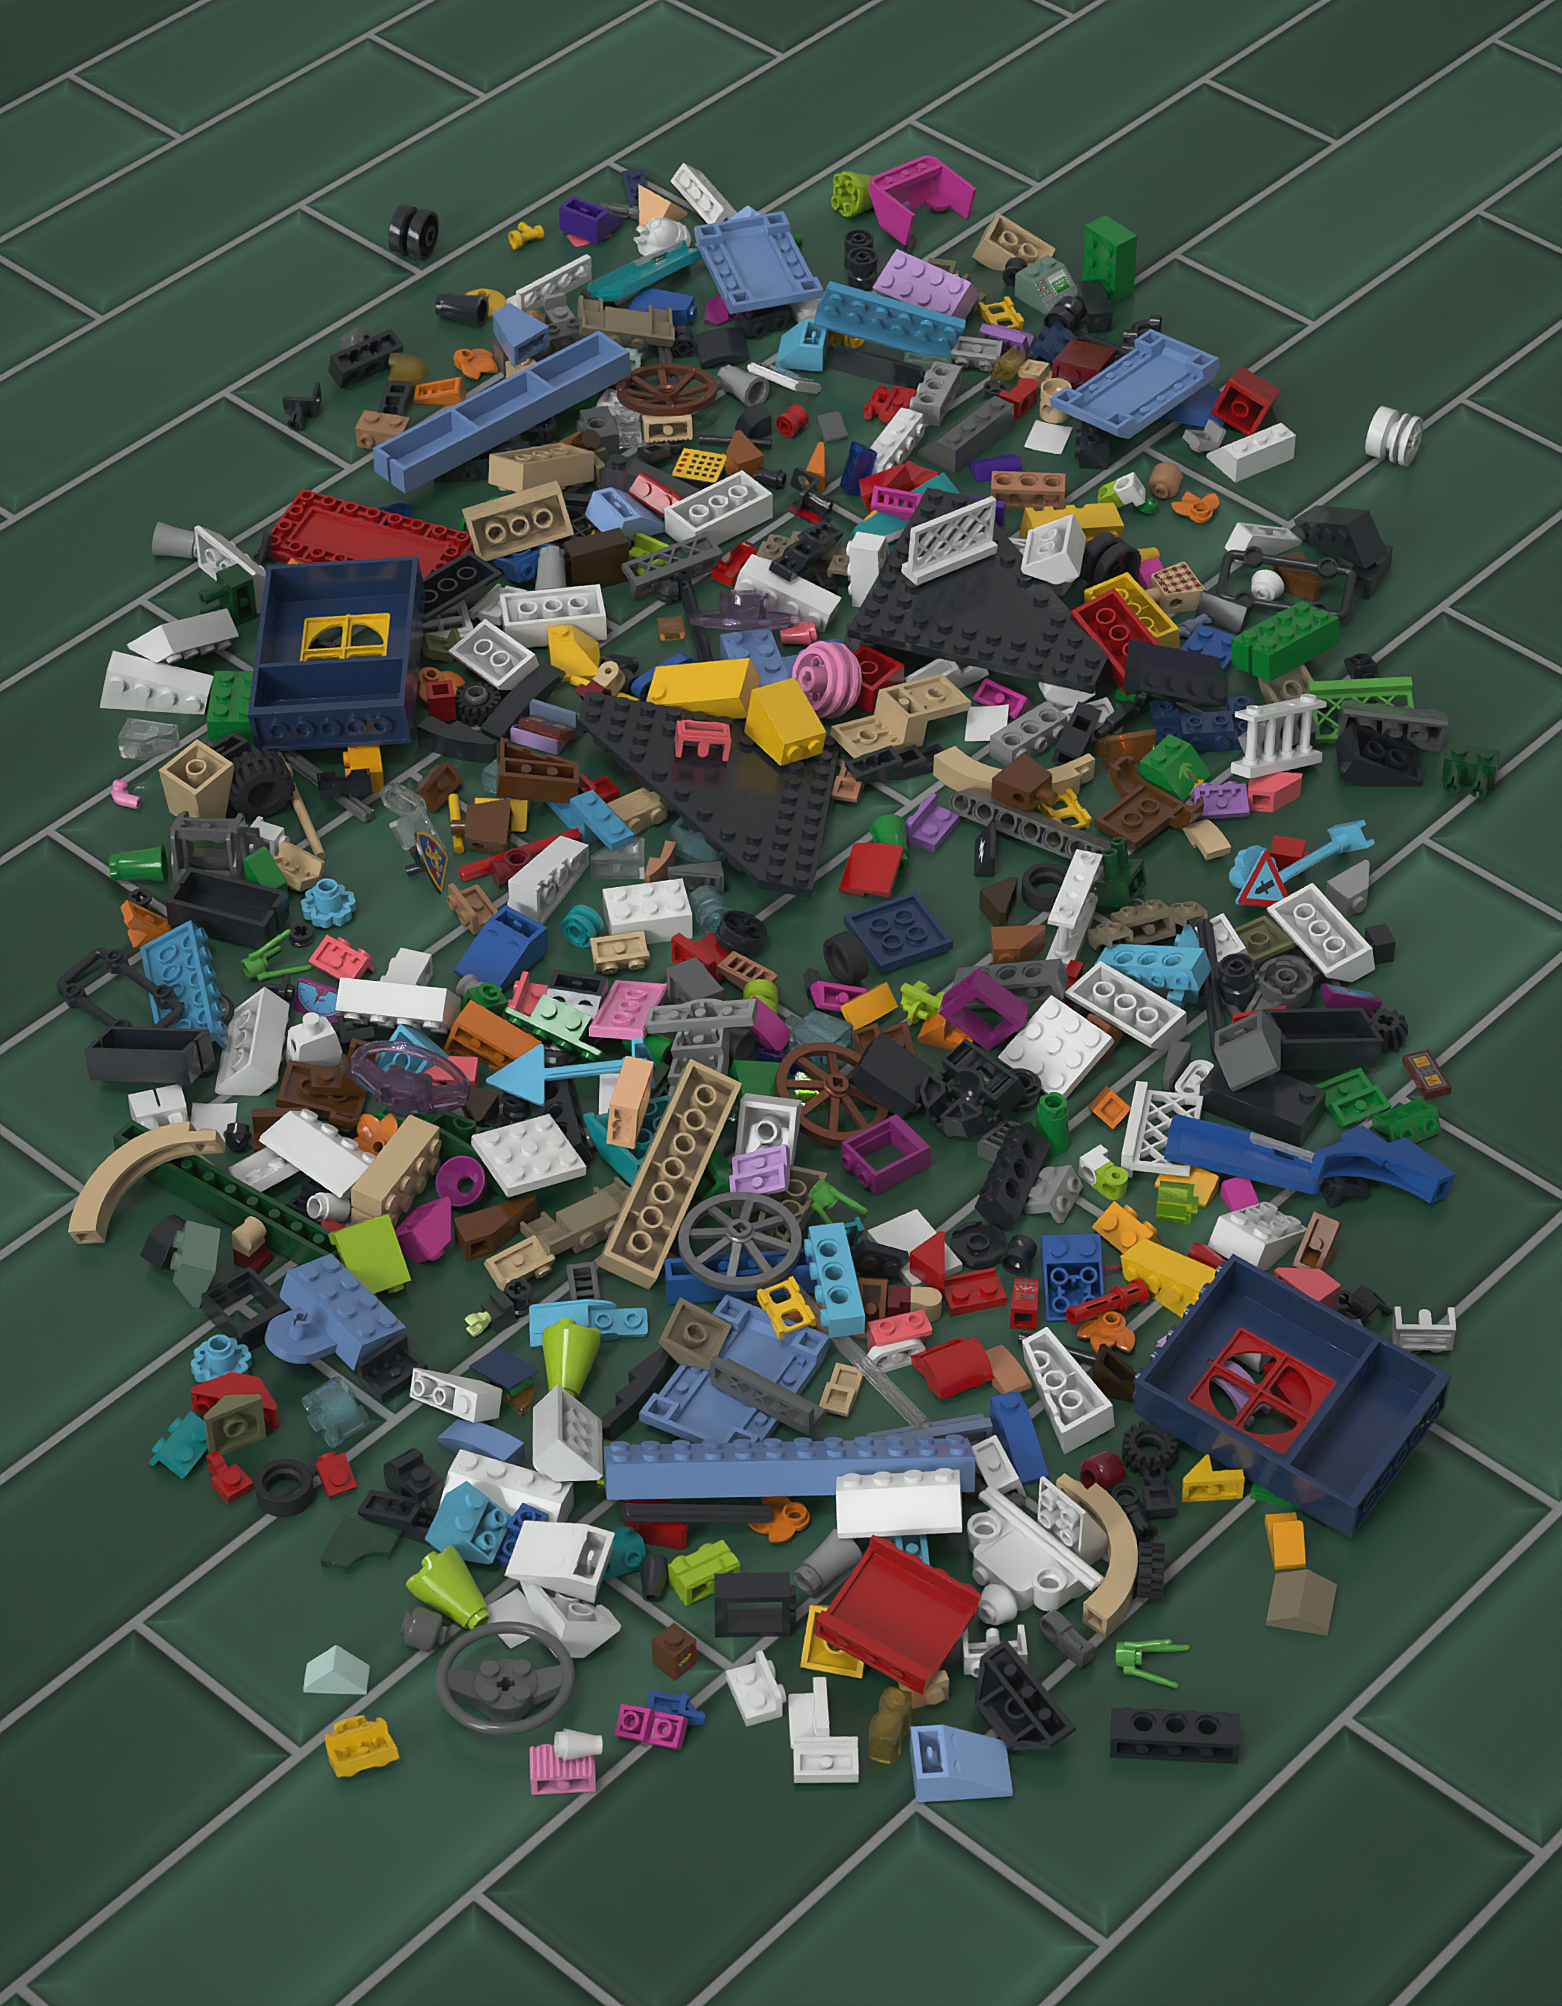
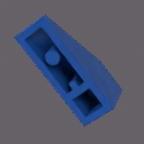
(1018, 1437)

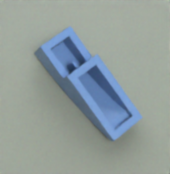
(484, 1441)

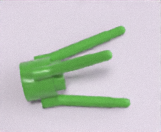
(256, 963)
(826, 1196)
(1131, 1654)

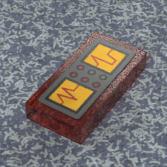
(547, 728)
(1426, 1074)

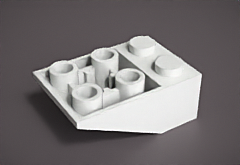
(1256, 1234)
(1070, 1523)
(562, 1557)

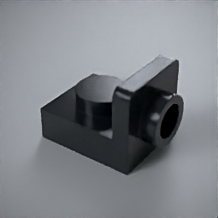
(1336, 1187)

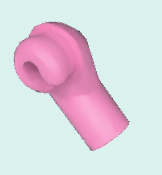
(122, 796)

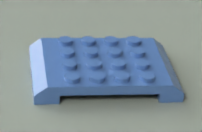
(756, 263)
(1139, 385)
(702, 1412)

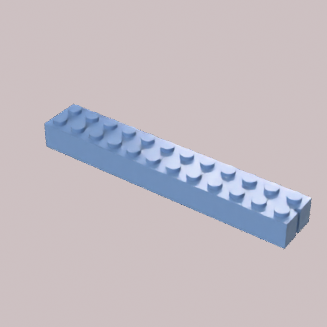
(501, 412)
(772, 1465)

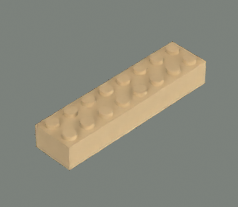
(669, 1174)

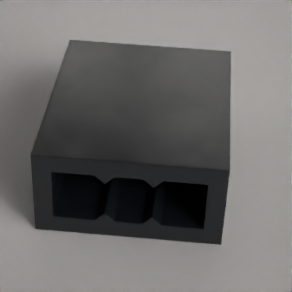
(890, 1075)

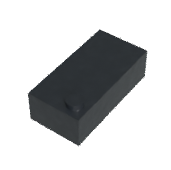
(1271, 1106)

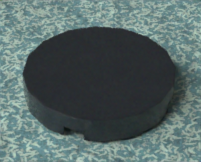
(978, 1245)

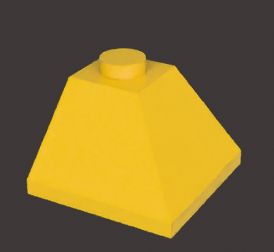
(573, 651)
(824, 1656)

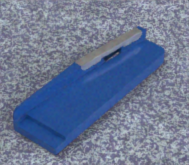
(1240, 1154)

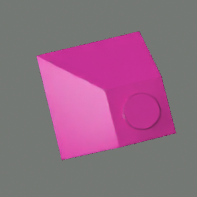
(426, 1231)

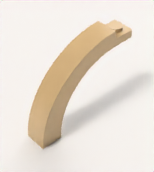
(963, 772)
(126, 1166)
(1113, 1597)

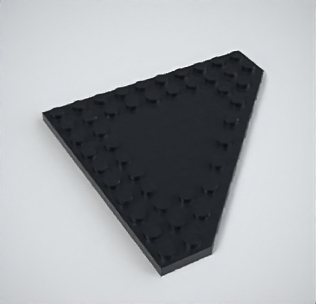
(978, 613)
(746, 807)

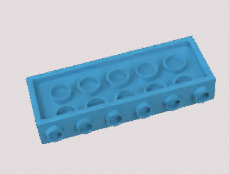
(887, 321)
(184, 964)

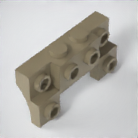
(626, 326)
(832, 563)
(1145, 923)
(581, 1223)

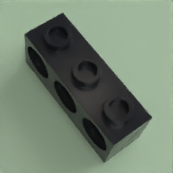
(364, 358)

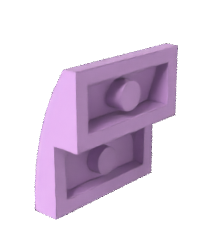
(761, 1171)

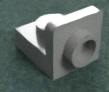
(556, 308)

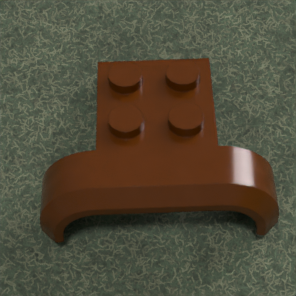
(1144, 807)
(340, 1110)

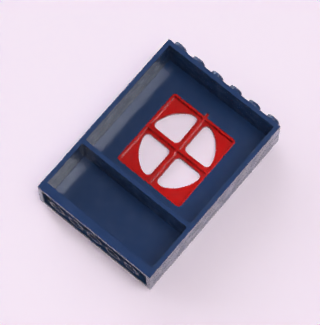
(1365, 1394)

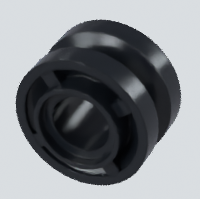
(1032, 1087)

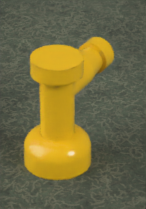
(517, 239)

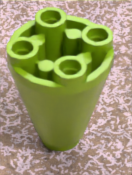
(851, 193)
(569, 1354)
(450, 1589)

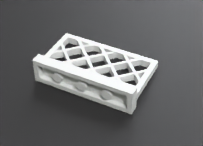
(956, 552)
(1141, 1129)

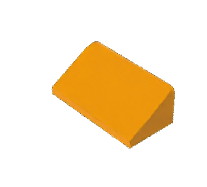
(1205, 1182)

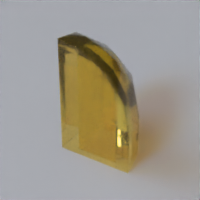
(1008, 365)
(407, 369)

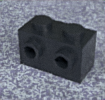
(1092, 447)

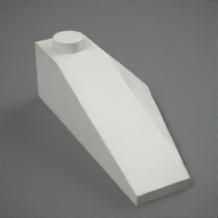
(571, 1619)

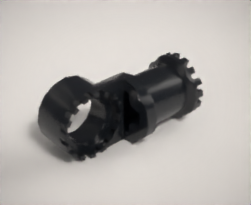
(1136, 1513)

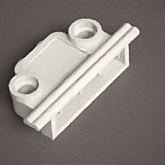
(1025, 1557)

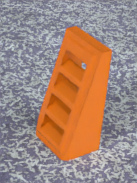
(441, 392)
(817, 466)

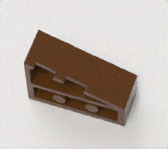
(534, 776)

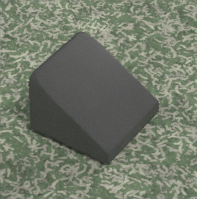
(831, 427)

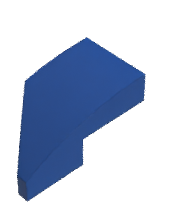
(675, 1705)

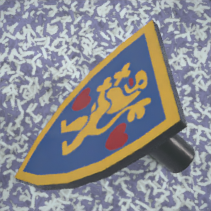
(429, 858)

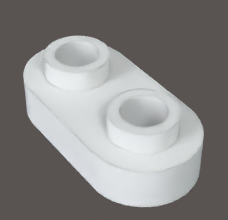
(1192, 1077)
(895, 1355)

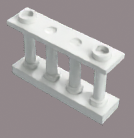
(1287, 757)
(1074, 907)

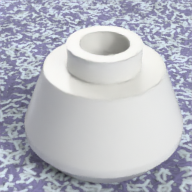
(1266, 585)
(997, 1605)

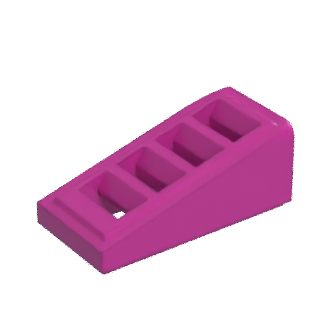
(894, 510)

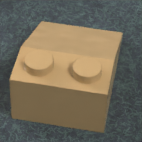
(1008, 240)

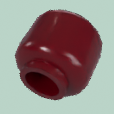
(1104, 1469)

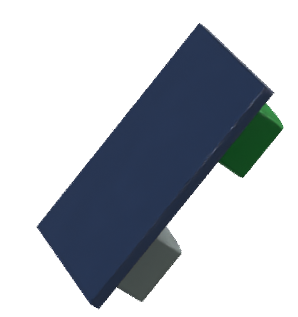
(505, 1370)

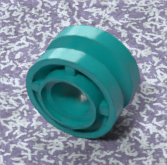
(581, 925)

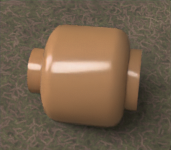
(1165, 480)

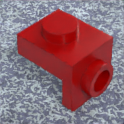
(602, 787)
(335, 1474)

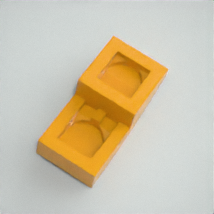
(869, 1006)

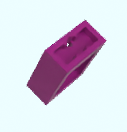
(993, 994)
(889, 1131)

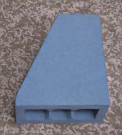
(519, 333)

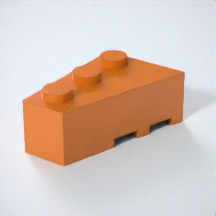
(488, 1037)

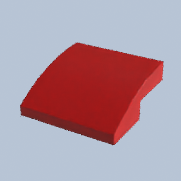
(871, 869)

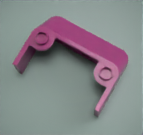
(919, 183)

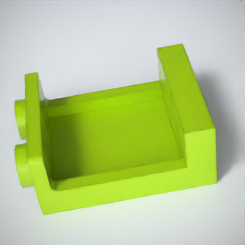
(372, 1254)

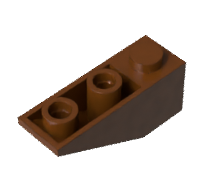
(491, 1228)

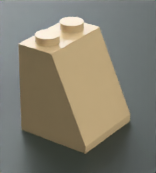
(197, 782)

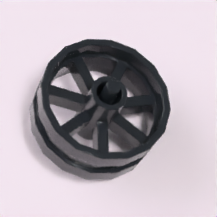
(741, 933)

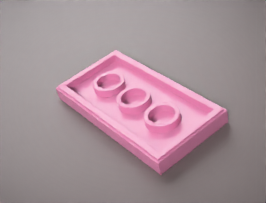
(626, 1009)

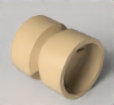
(1048, 389)

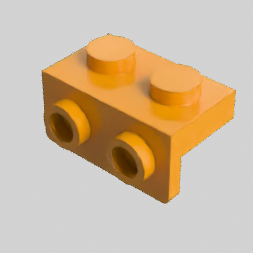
(1123, 1229)

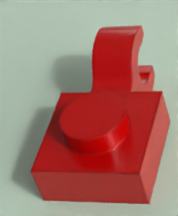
(228, 1482)

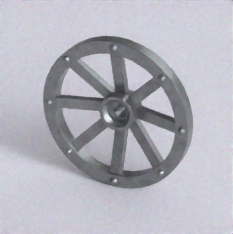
(740, 1238)

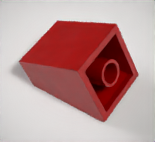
(1245, 401)

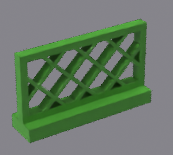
(1365, 690)

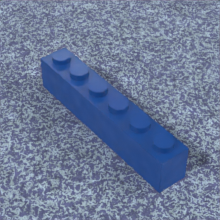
(683, 1284)

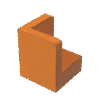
(1109, 1107)

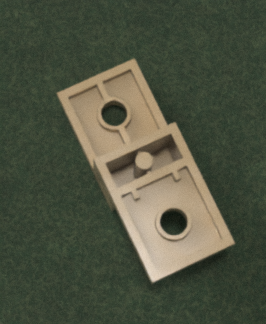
(901, 716)

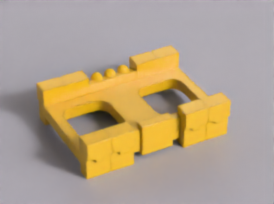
(1008, 314)
(1073, 810)
(776, 1311)

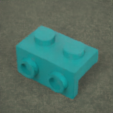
(183, 1445)
(626, 1553)

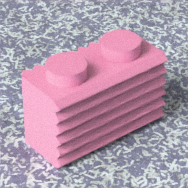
(557, 1776)

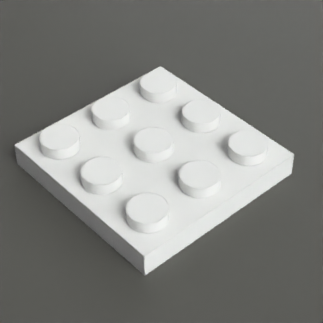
(1057, 1047)
(528, 1155)

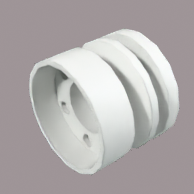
(1394, 436)

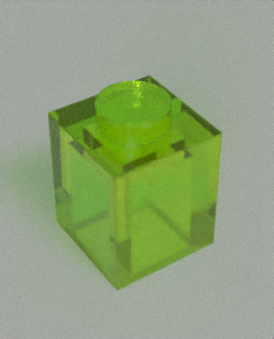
(1176, 1202)

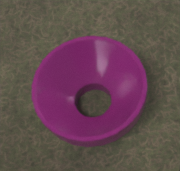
(453, 1173)

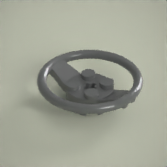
(1284, 982)
(505, 1686)

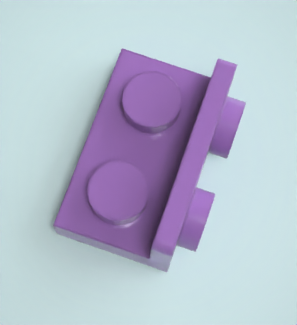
(1011, 338)
(1222, 800)
(930, 825)

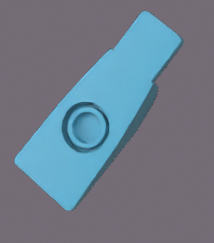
(590, 1313)

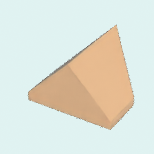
(653, 205)

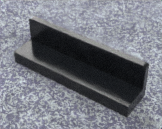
(877, 367)

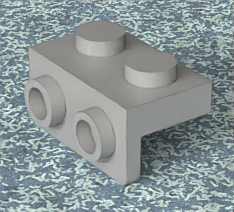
(976, 353)
(1054, 1192)

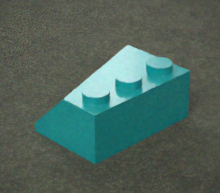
(623, 1159)

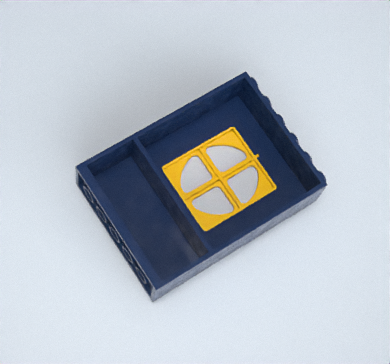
(345, 698)

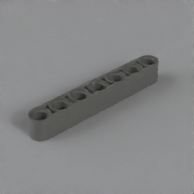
(1023, 823)

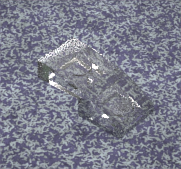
(628, 426)

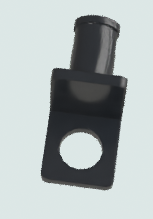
(300, 407)
(809, 494)
(1360, 1303)

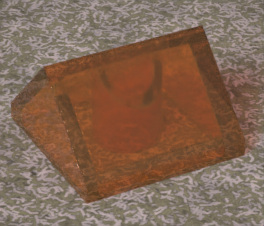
(1129, 744)

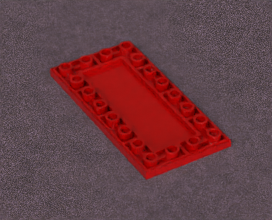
(336, 530)

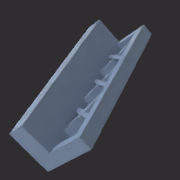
(973, 1427)

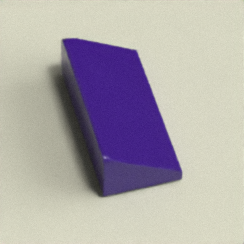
(983, 468)

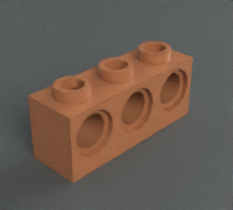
(1028, 489)

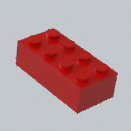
(1112, 625)

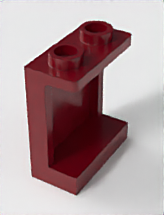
(1081, 362)

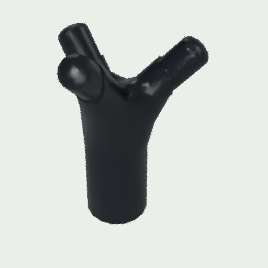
(265, 549)

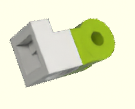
(1123, 491)
(1103, 1174)

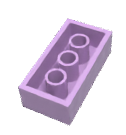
(925, 286)

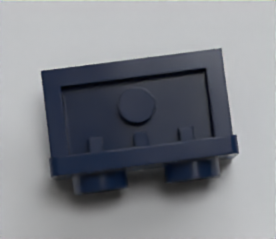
(1051, 342)

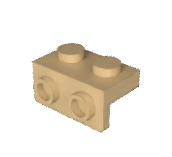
(299, 867)
(619, 952)
(519, 1261)

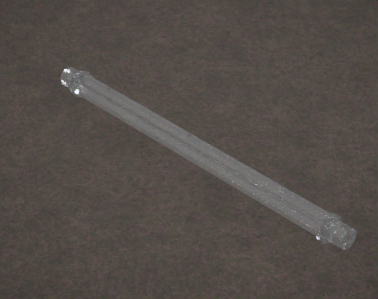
(870, 1371)

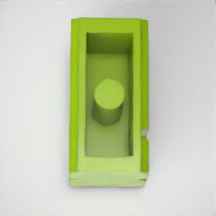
(694, 1574)

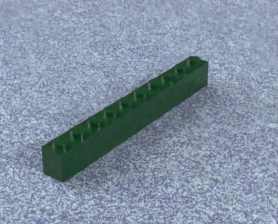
(236, 1201)

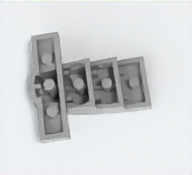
(701, 1031)

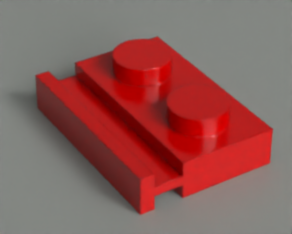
(973, 1292)

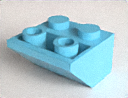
(803, 347)
(469, 1524)

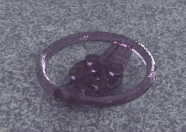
(744, 612)
(408, 1091)

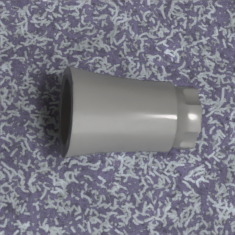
(743, 385)
(173, 542)
(551, 569)
(827, 1563)

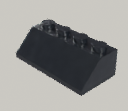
(456, 583)
(1175, 675)

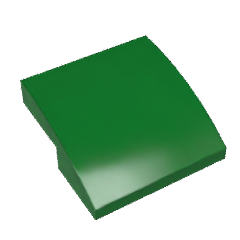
(1353, 1098)

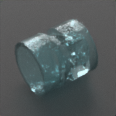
(707, 907)

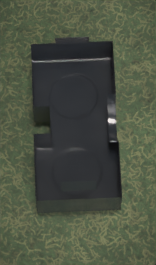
(333, 786)

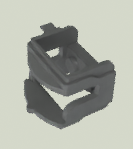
(191, 829)

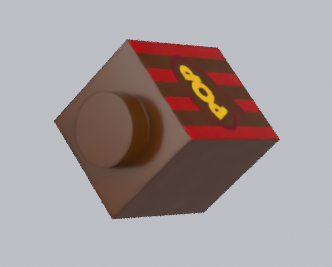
(674, 1651)

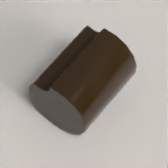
(587, 440)

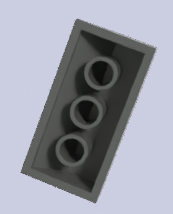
(970, 435)
(1414, 726)

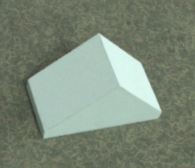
(337, 1673)

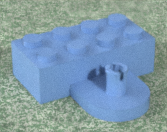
(763, 652)
(329, 1316)

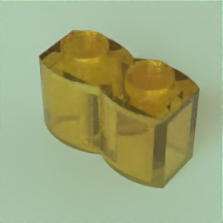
(890, 1725)

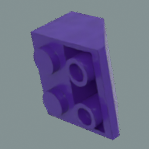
(587, 220)

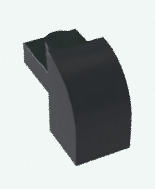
(159, 1244)
(411, 1476)

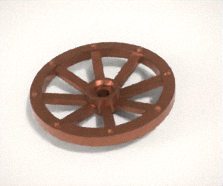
(667, 398)
(831, 1089)

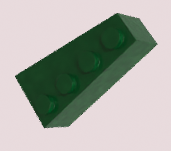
(455, 1139)

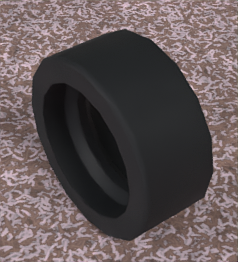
(1041, 874)
(846, 958)
(284, 1470)

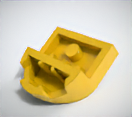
(359, 1745)

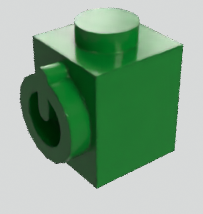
(488, 996)

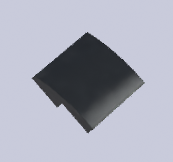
(721, 345)

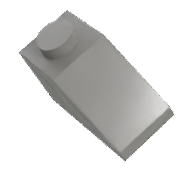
(1349, 889)

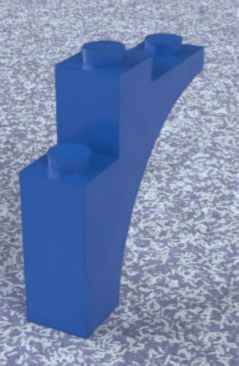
(1395, 1163)

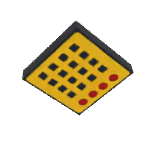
(699, 467)

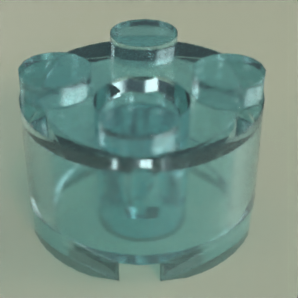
(335, 1411)

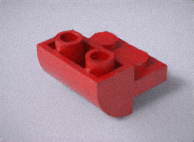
(954, 1366)

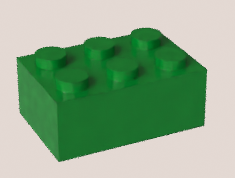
(1110, 257)
(230, 704)

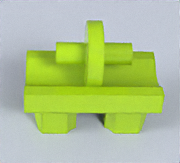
(919, 1002)

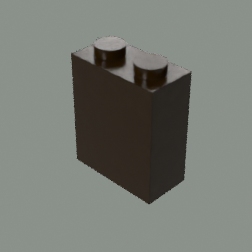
(597, 559)

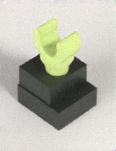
(496, 1312)

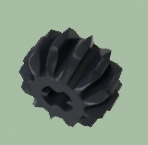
(1391, 1028)

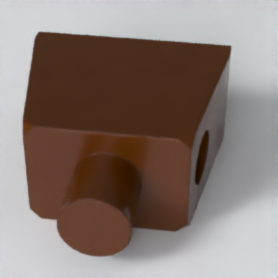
(1024, 785)
(486, 826)

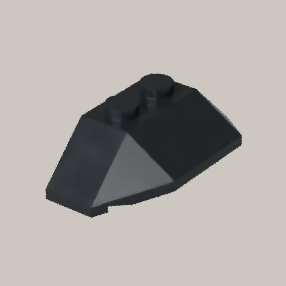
(1017, 1702)

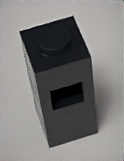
(1096, 305)
(1370, 578)
(1077, 733)

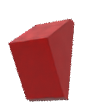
(928, 1262)

